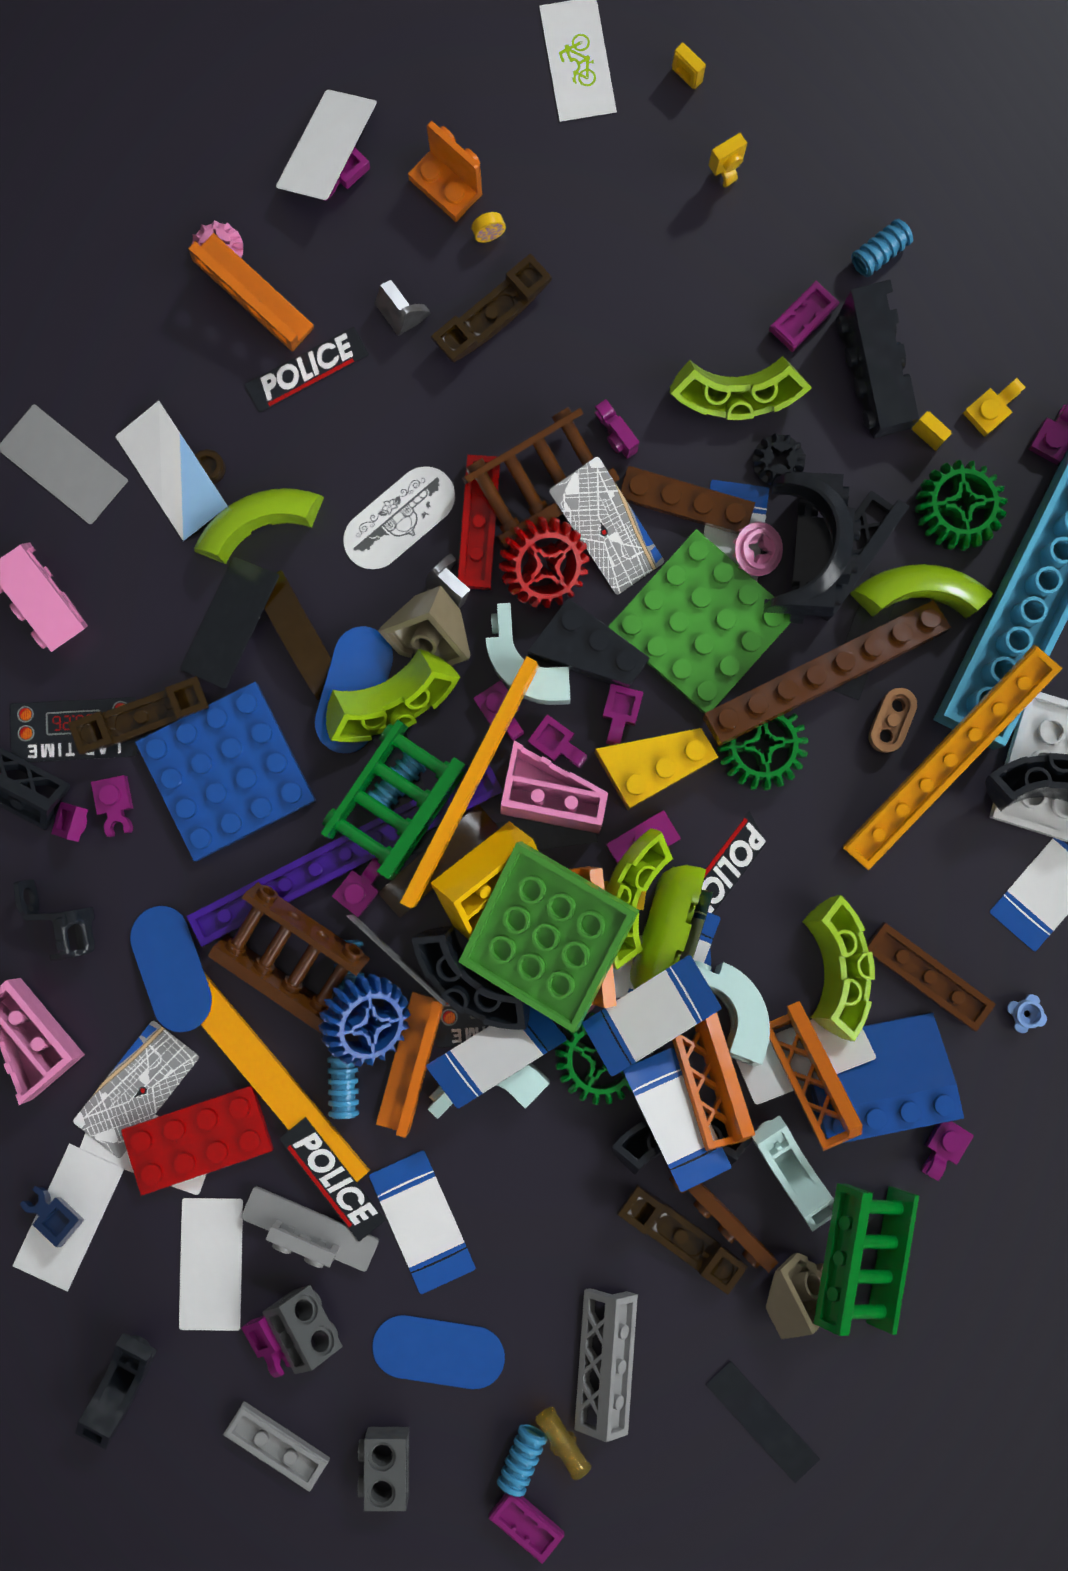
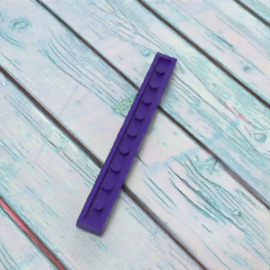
(319, 867)

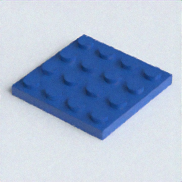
(225, 771)

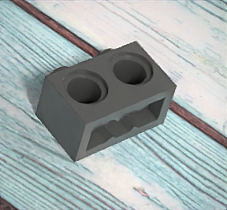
(296, 1333)
(390, 1468)

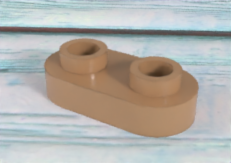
(893, 722)

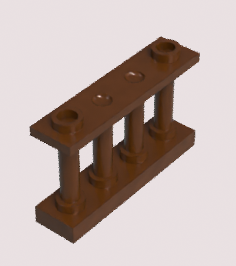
(538, 508)
(270, 980)

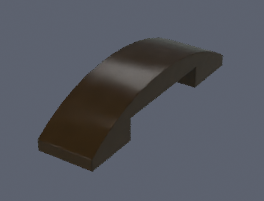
(493, 311)
(298, 635)
(138, 717)
(470, 832)
(683, 1238)

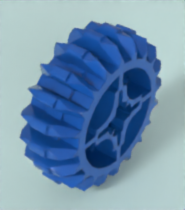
(355, 1014)

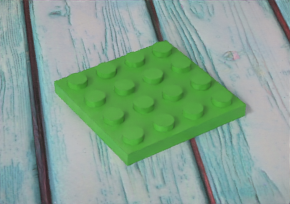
(700, 622)
(548, 936)

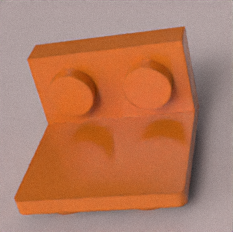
(448, 173)

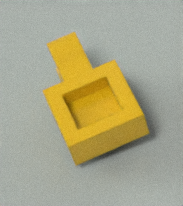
(727, 158)
(991, 408)

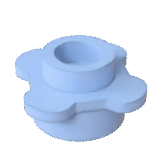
(1036, 1016)

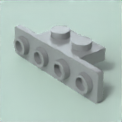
(307, 1232)

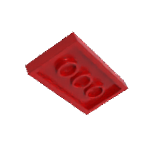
(197, 1140)

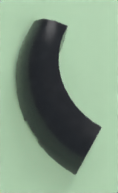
(1029, 779)
(463, 988)
(640, 1147)

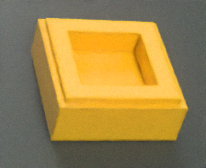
(688, 66)
(931, 430)

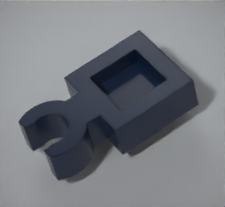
(56, 1218)

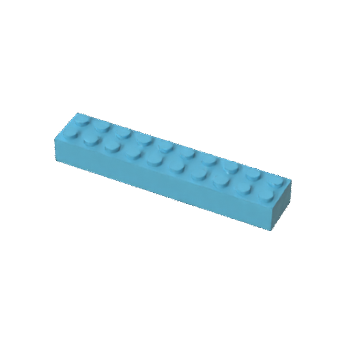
(1024, 612)

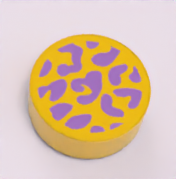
(488, 227)

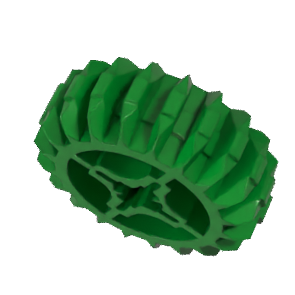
(961, 480)
(764, 759)
(587, 1085)

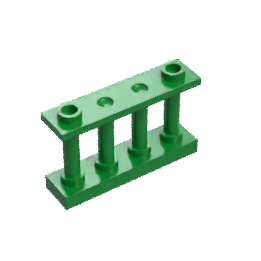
(408, 829)
(844, 1256)

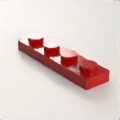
(478, 531)

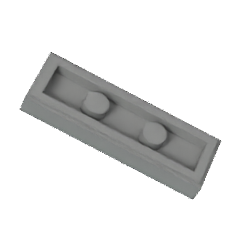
(276, 1446)

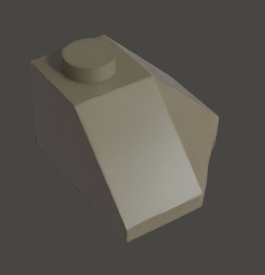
(431, 624)
(795, 1297)

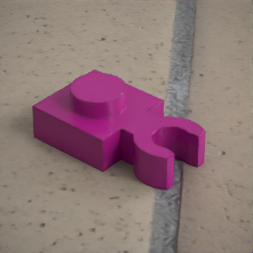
(620, 435)
(112, 798)

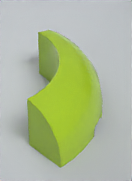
(739, 396)
(254, 511)
(922, 581)
(405, 696)
(634, 875)
(668, 922)
(846, 968)

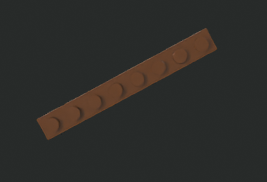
(825, 673)

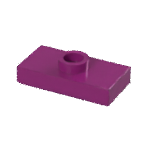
(804, 316)
(659, 822)
(527, 1526)

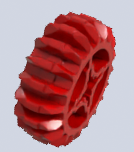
(534, 570)

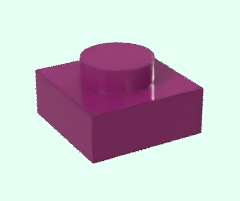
(70, 821)

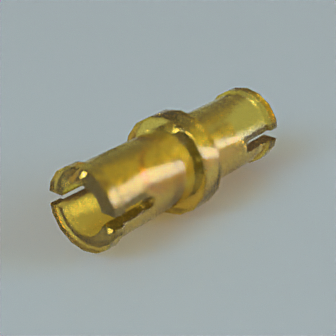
(563, 1443)

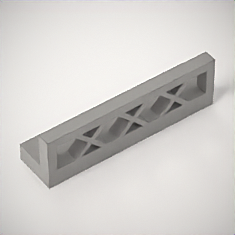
(612, 1366)

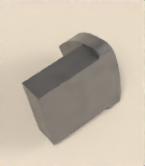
(397, 310)
(441, 576)

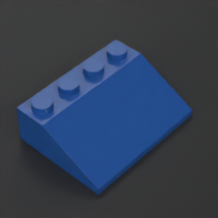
(905, 1083)

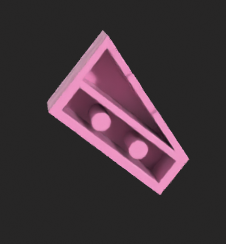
(38, 598)
(549, 794)
(32, 1041)

